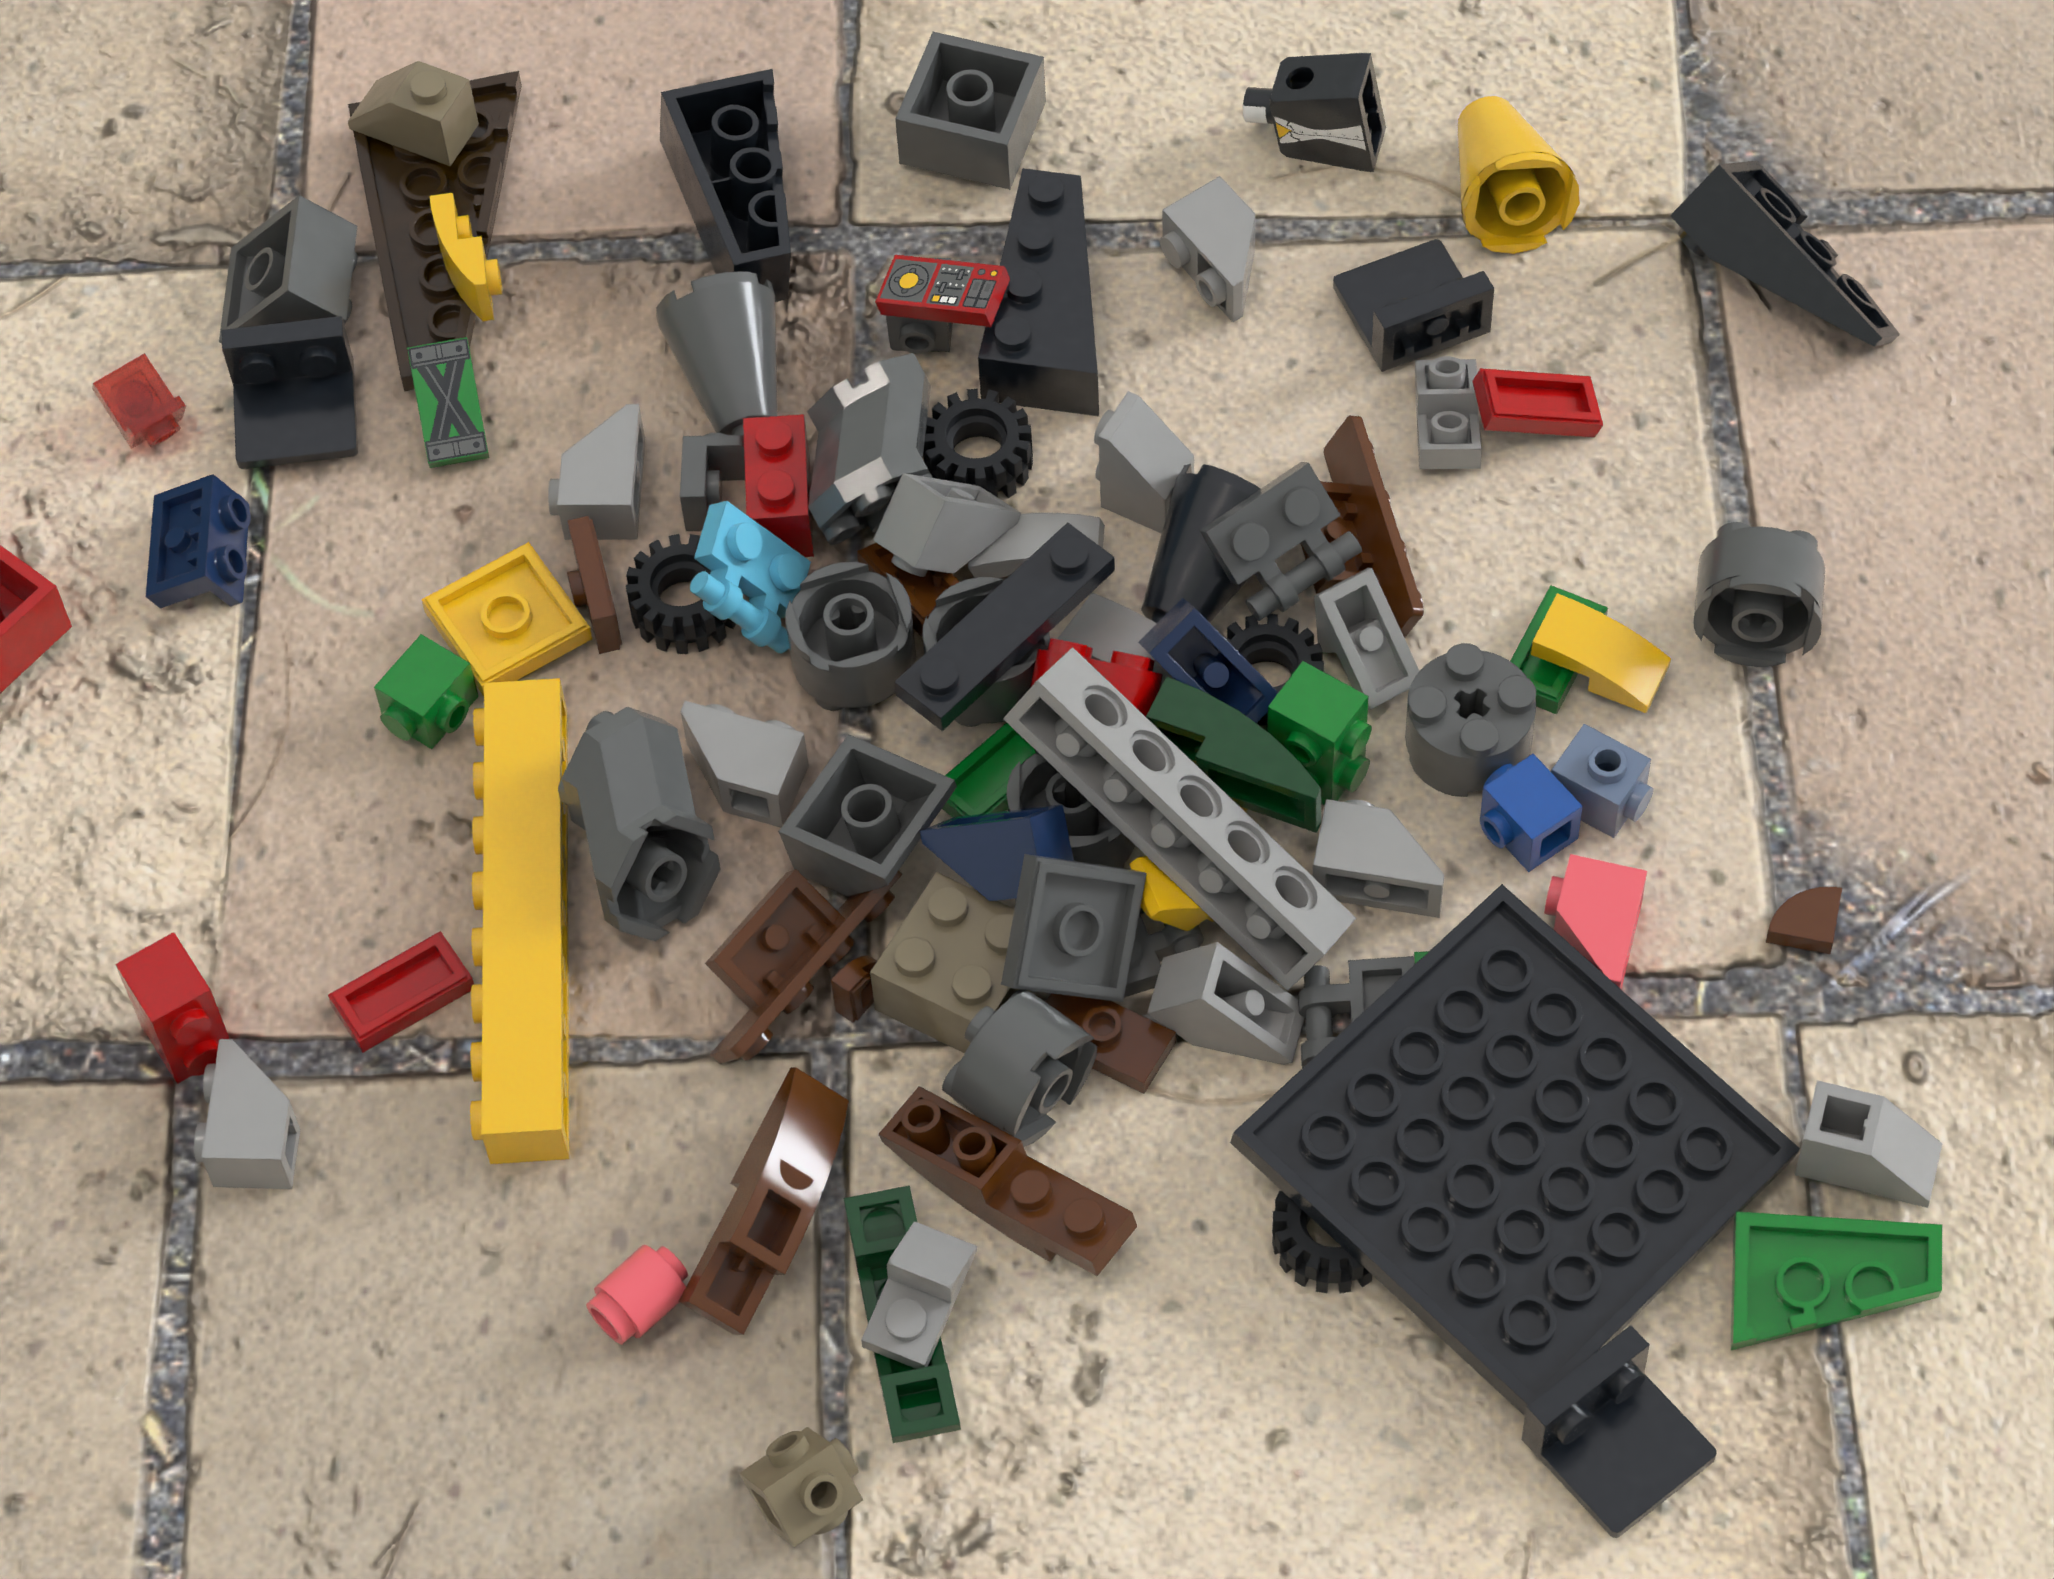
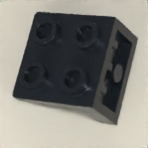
(1415, 304)
(292, 392)
(1615, 1436)

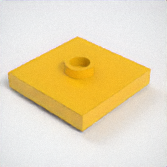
(507, 617)

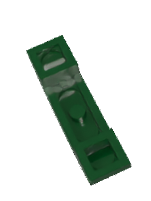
(919, 1399)

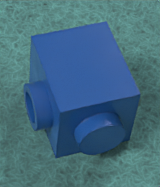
(1529, 812)

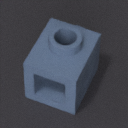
(1605, 779)

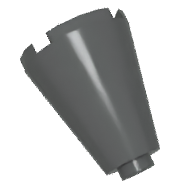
(725, 346)

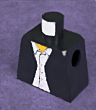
(1323, 110)

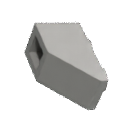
(1214, 242)
(1138, 462)
(746, 761)
(249, 1125)
(1867, 1146)

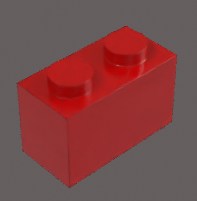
(779, 478)
(174, 1006)

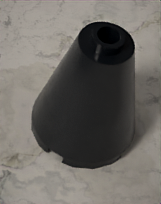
(1183, 559)

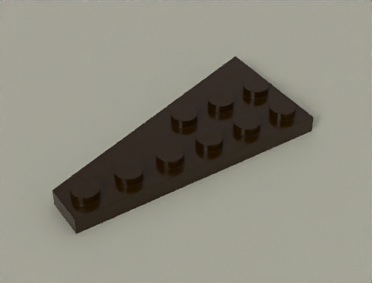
(397, 190)

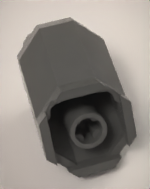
(866, 445)
(639, 822)

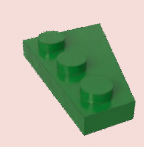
(1826, 1271)

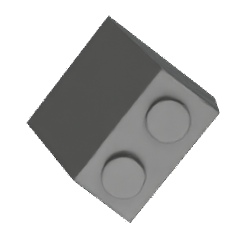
(291, 269)
(862, 817)

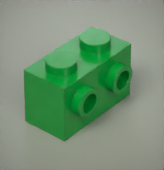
(1323, 729)

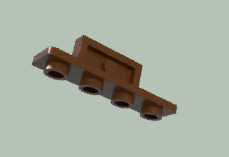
(1367, 514)
(780, 950)

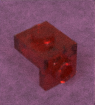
(140, 403)

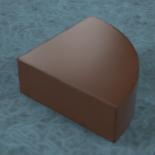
(1807, 920)
(853, 988)

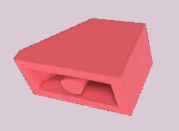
(1598, 911)

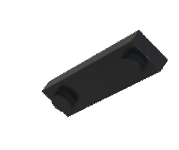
(1004, 626)

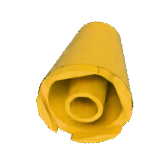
(1510, 179)

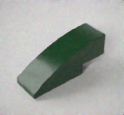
(1237, 755)

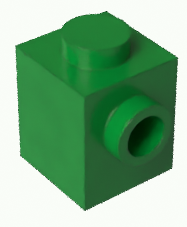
(426, 693)

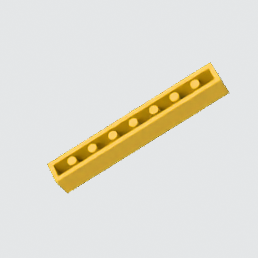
(524, 924)

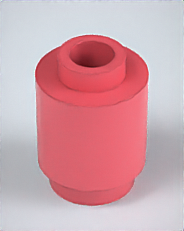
(638, 1293)

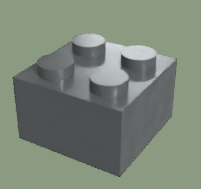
(971, 110)

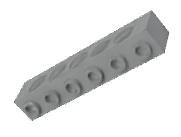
(1179, 818)

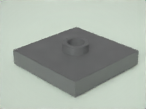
(1073, 928)

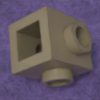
(803, 1485)

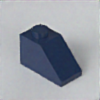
(1205, 660)
(992, 846)

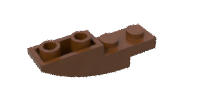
(1004, 1186)
(772, 1203)

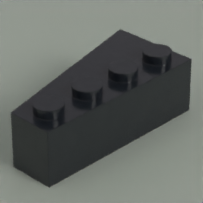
(731, 173)
(1044, 328)

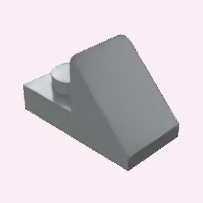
(1365, 635)
(918, 1295)

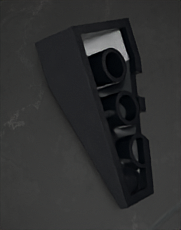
(1755, 230)

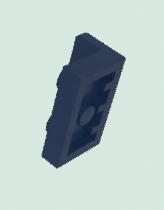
(198, 543)

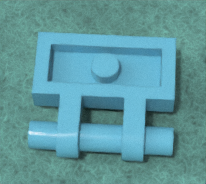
(752, 563)

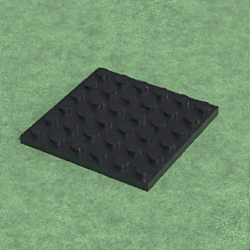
(1514, 1148)

